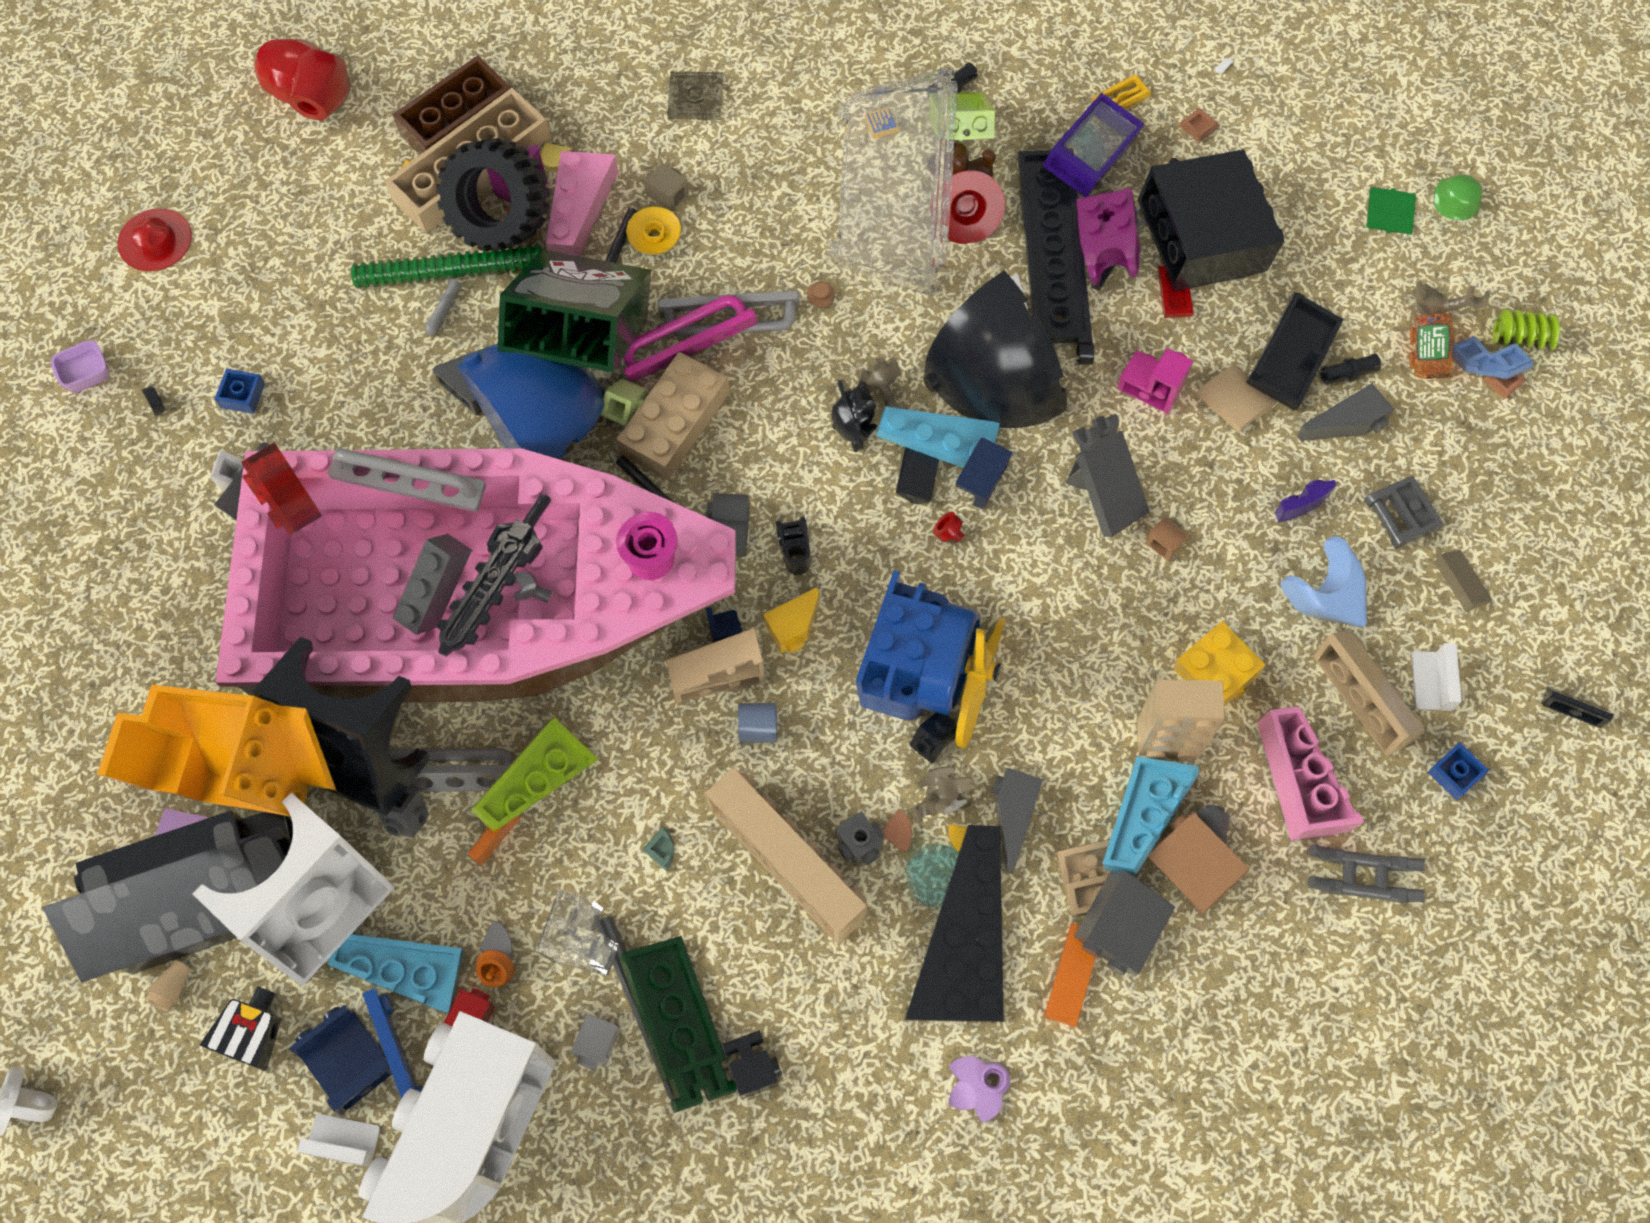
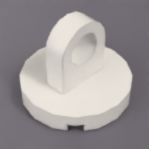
(23, 1102)

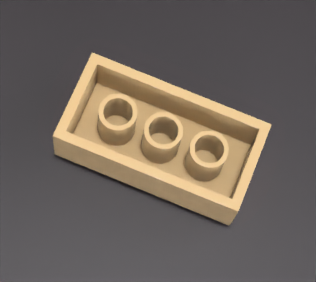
(673, 416)
(1180, 718)

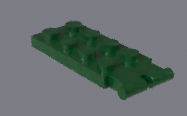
(677, 1022)

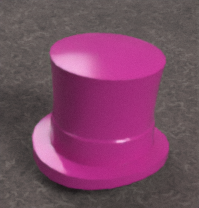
(647, 545)

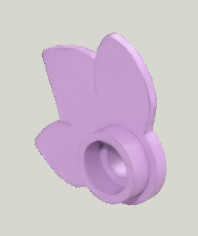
(973, 1089)

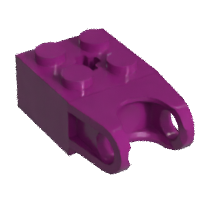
(1109, 232)

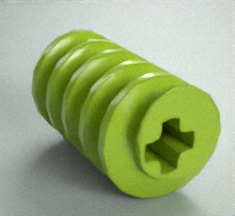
(1527, 327)

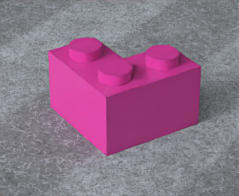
(1154, 380)

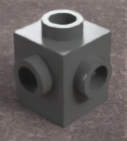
(407, 815)
(859, 829)

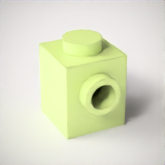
(622, 401)

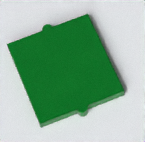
(1391, 210)

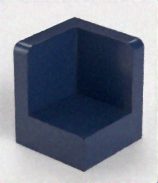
(723, 624)

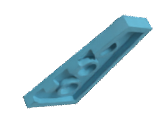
(935, 434)
(1146, 809)
(408, 968)

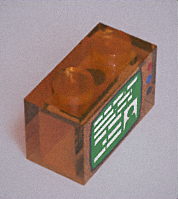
(1432, 346)

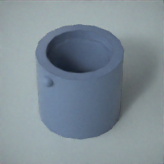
(757, 722)

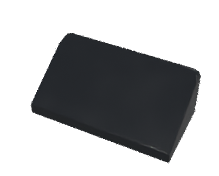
(917, 476)
(1576, 707)

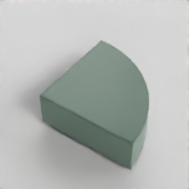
(660, 848)

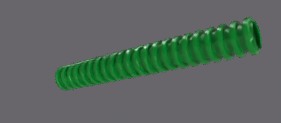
(442, 266)

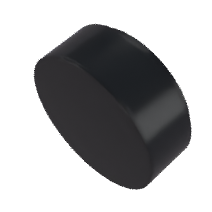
(153, 400)

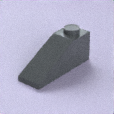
(1351, 417)
(1014, 808)

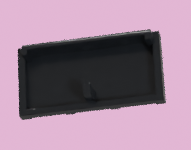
(1295, 351)

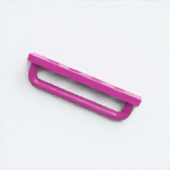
(692, 345)

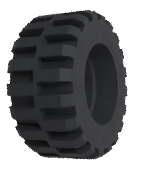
(462, 205)

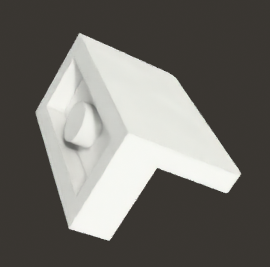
(1436, 679)
(341, 1140)

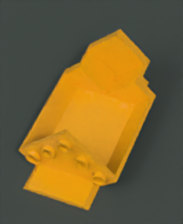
(217, 749)

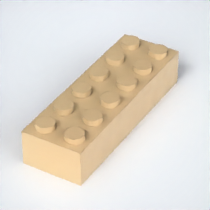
(504, 118)
(786, 855)

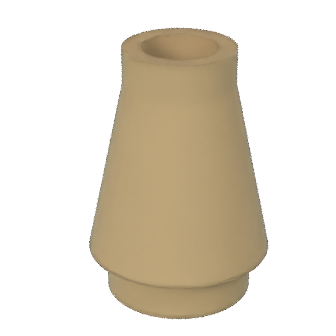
(168, 987)

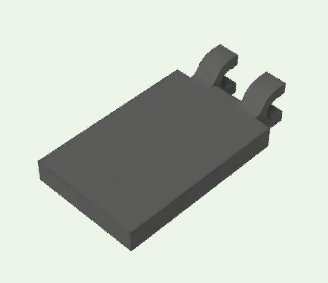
(1110, 475)

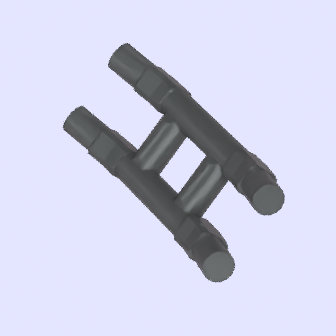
(1381, 864)

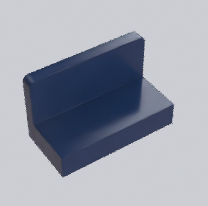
(983, 471)

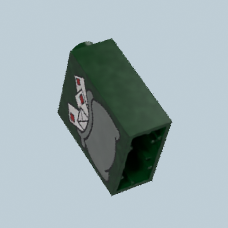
(574, 310)

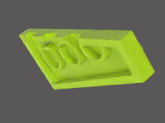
(537, 771)

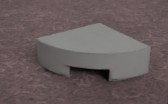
(497, 939)

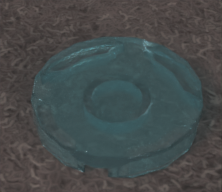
(930, 873)

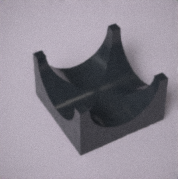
(349, 731)

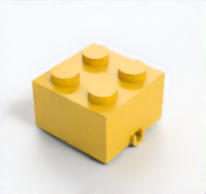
(1222, 658)

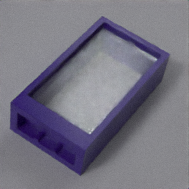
(1093, 144)

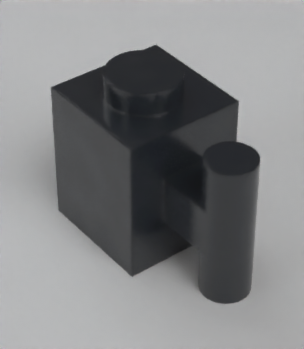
(753, 1071)

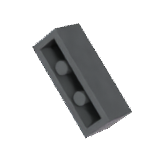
(432, 583)

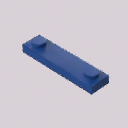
(380, 1008)

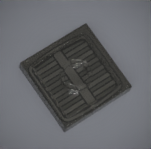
(695, 95)

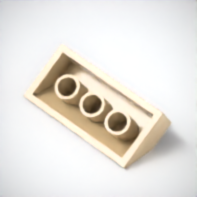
(1368, 692)

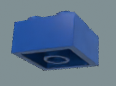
(240, 391)
(1458, 771)

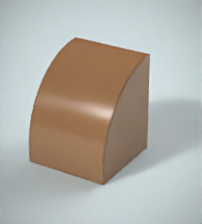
(1167, 538)

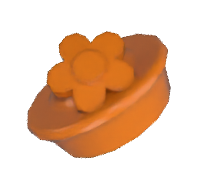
(494, 968)

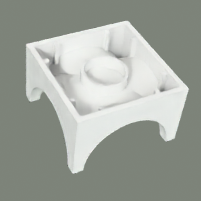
(307, 903)

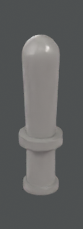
(446, 300)

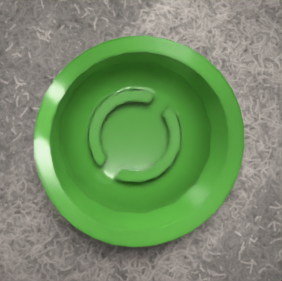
(1458, 197)

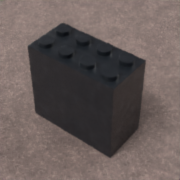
(1210, 219)

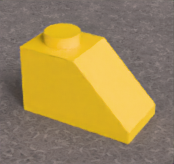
(793, 621)

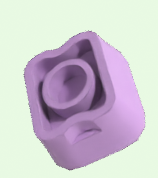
(80, 366)

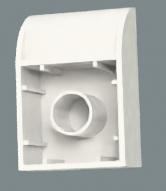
(460, 1126)

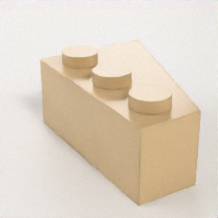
(717, 667)

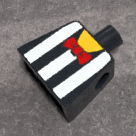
(246, 1030)

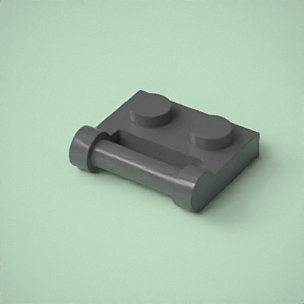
(1412, 508)

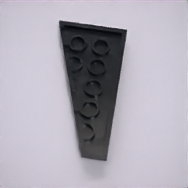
(964, 956)

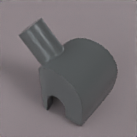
(530, 587)

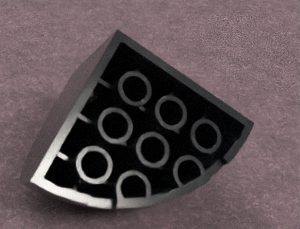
(996, 360)

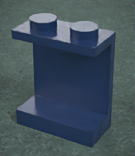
(342, 1058)

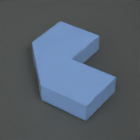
(1502, 364)

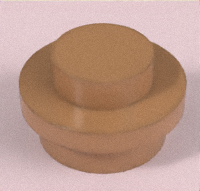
(820, 294)

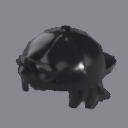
(854, 410)

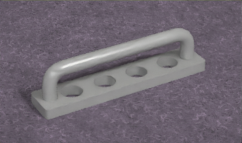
(786, 298)
(345, 462)
(469, 774)

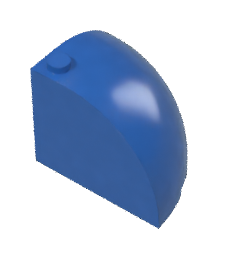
(533, 399)

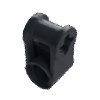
(793, 541)

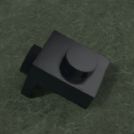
(934, 736)

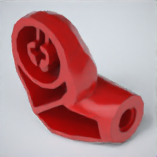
(303, 76)

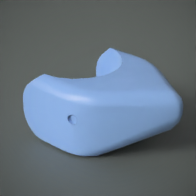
(1340, 596)

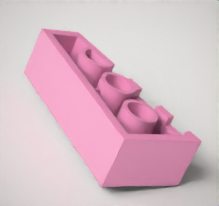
(578, 197)
(1304, 778)

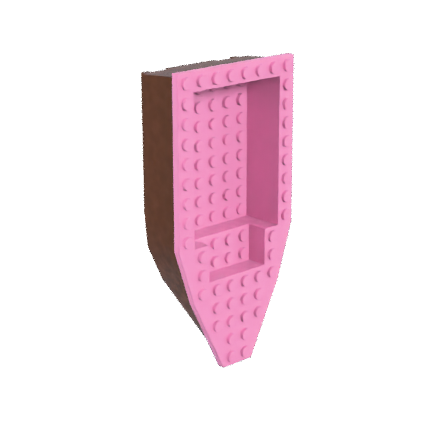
(350, 567)

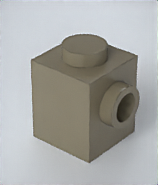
(666, 186)

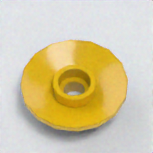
(651, 221)

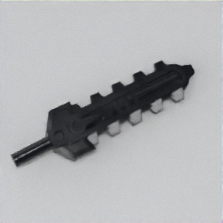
(510, 548)

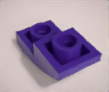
(1312, 496)

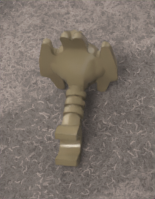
(1431, 301)
(879, 375)
(941, 793)

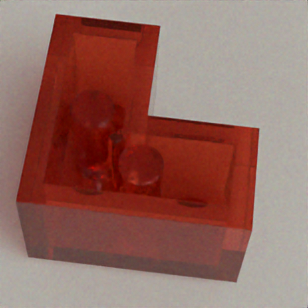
(277, 484)

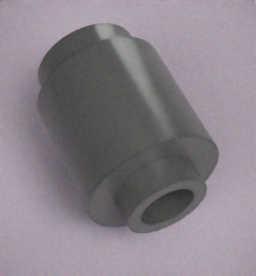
(1216, 820)

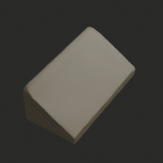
(1462, 580)

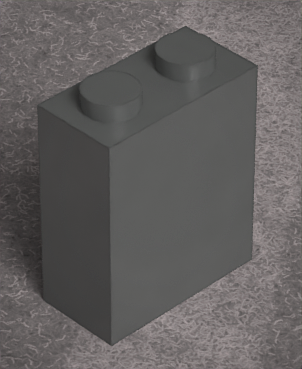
(1124, 923)

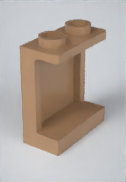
(1197, 862)

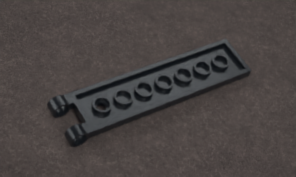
(1054, 255)

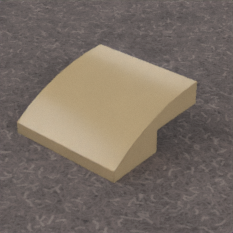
(1234, 398)
(1080, 858)

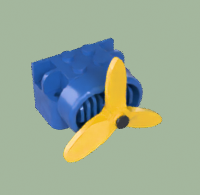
(923, 655)

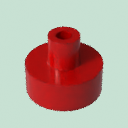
(948, 528)

